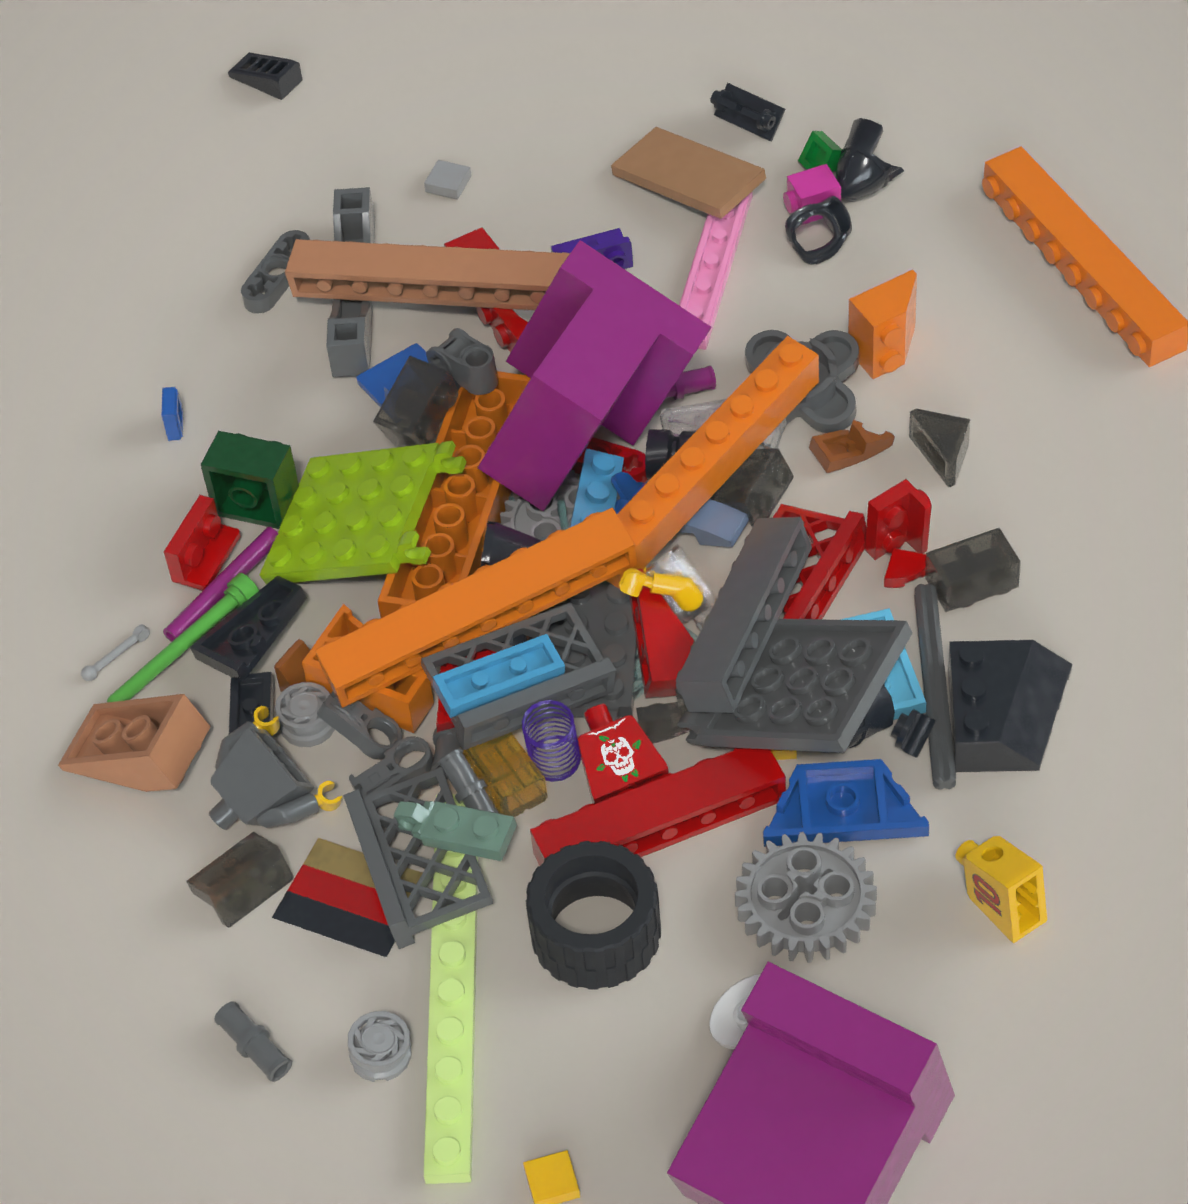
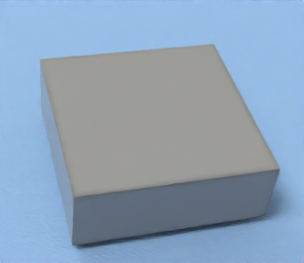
(447, 179)

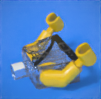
(677, 581)

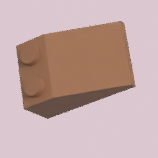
(138, 742)

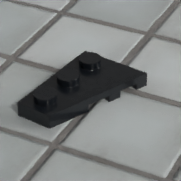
(250, 630)

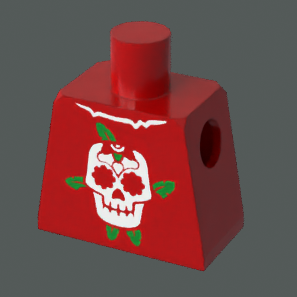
(617, 754)

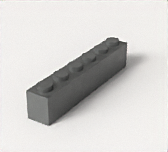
(744, 615)

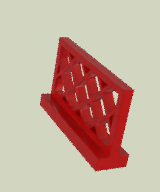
(837, 559)

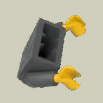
(261, 780)

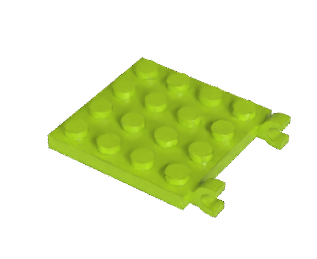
(358, 513)

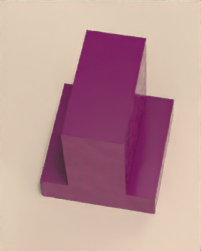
(595, 356)
(813, 1103)

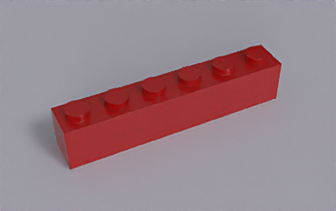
(671, 806)

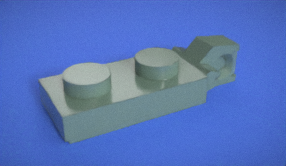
(457, 828)

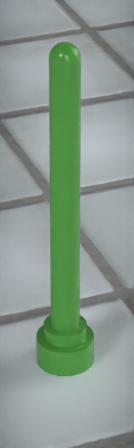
(238, 591)

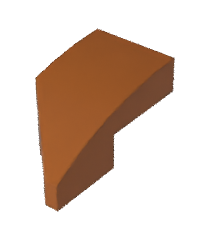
(846, 448)

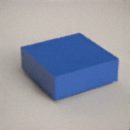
(172, 413)

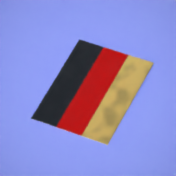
(338, 899)

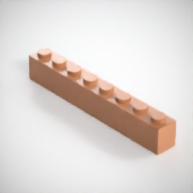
(421, 274)

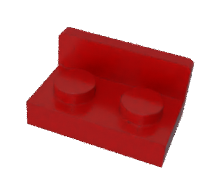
(896, 518)
(200, 545)

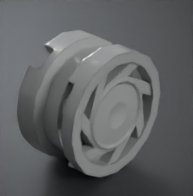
(298, 714)
(380, 1047)

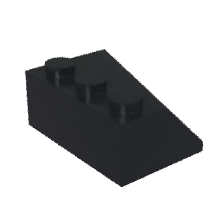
(1003, 703)

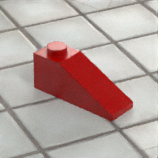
(660, 641)

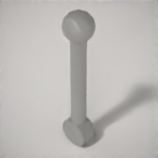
(140, 634)

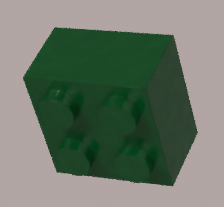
(250, 478)

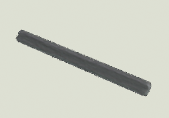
(935, 686)

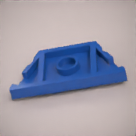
(844, 803)

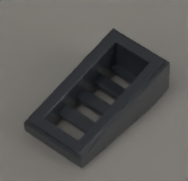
(279, 80)

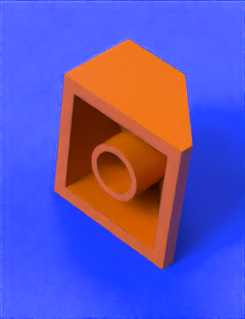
(884, 323)

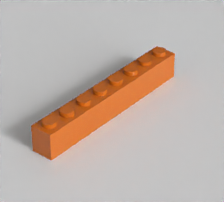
(1086, 257)
(718, 449)
(479, 604)

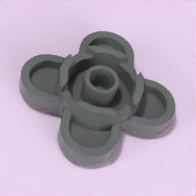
(830, 403)

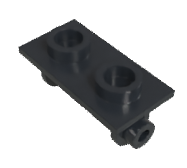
(747, 111)

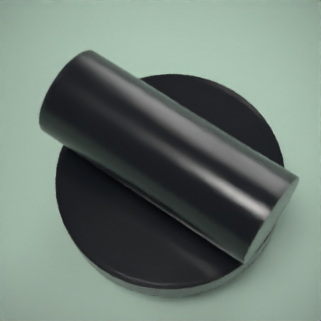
(912, 731)

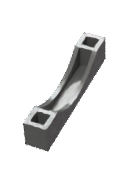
(350, 320)

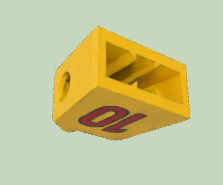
(1004, 885)

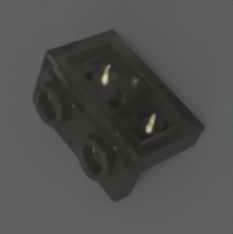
(757, 484)
(241, 878)

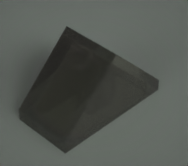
(941, 440)

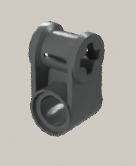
(467, 361)

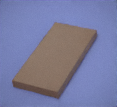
(688, 172)

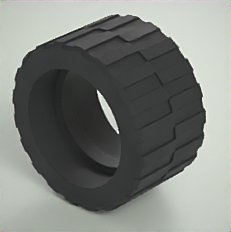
(585, 872)

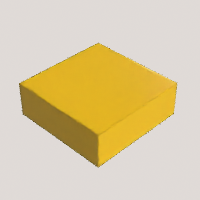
(551, 1179)

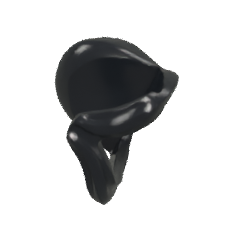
(836, 218)

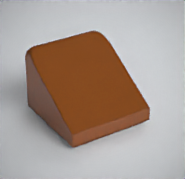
(289, 667)

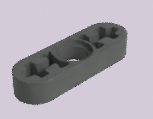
(272, 285)

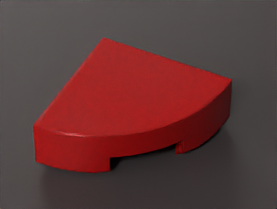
(904, 567)

